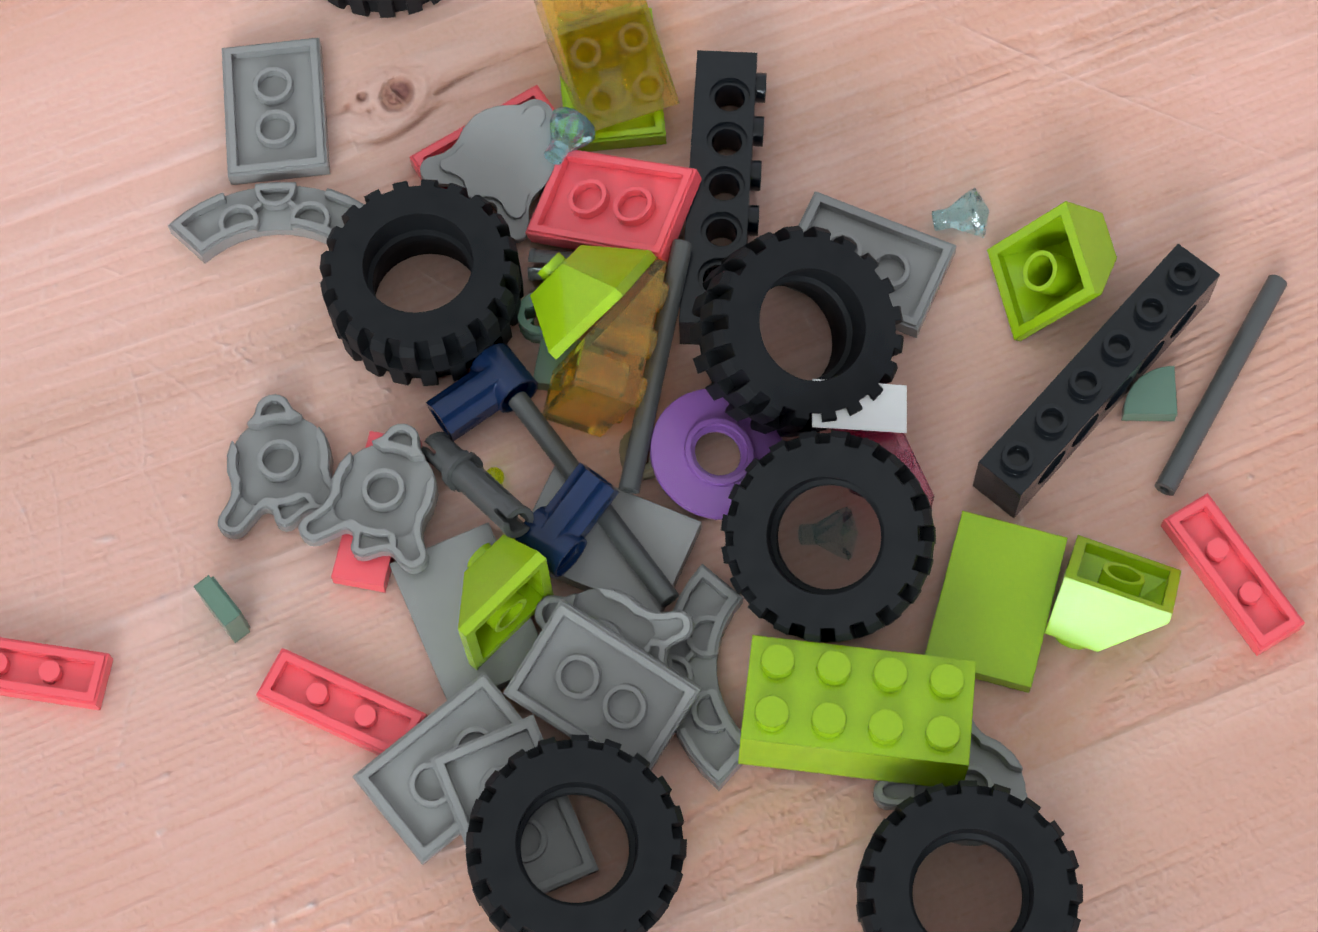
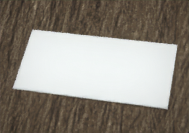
(883, 414)

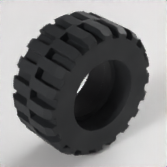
(408, 225)
(847, 294)
(755, 520)
(586, 770)
(969, 814)

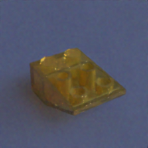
(608, 58)
(604, 370)

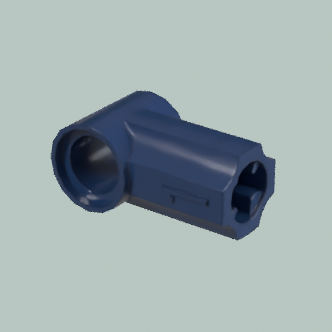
(482, 392)
(568, 518)

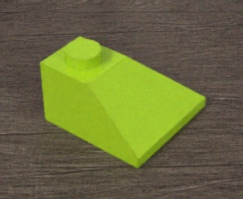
(1052, 266)
(583, 289)
(499, 595)
(1110, 597)

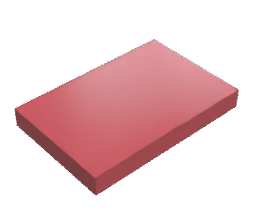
(613, 203)

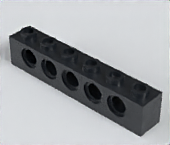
(721, 81)
(1095, 381)

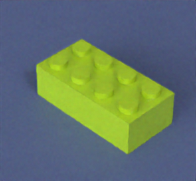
(857, 712)

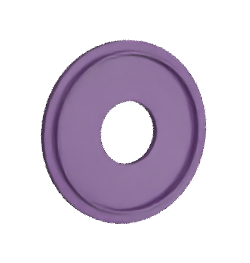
(675, 458)

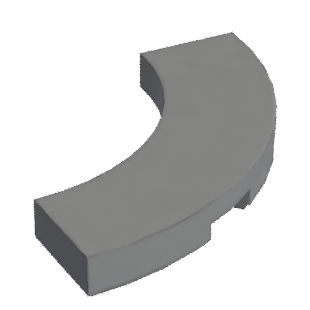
(260, 212)
(707, 730)

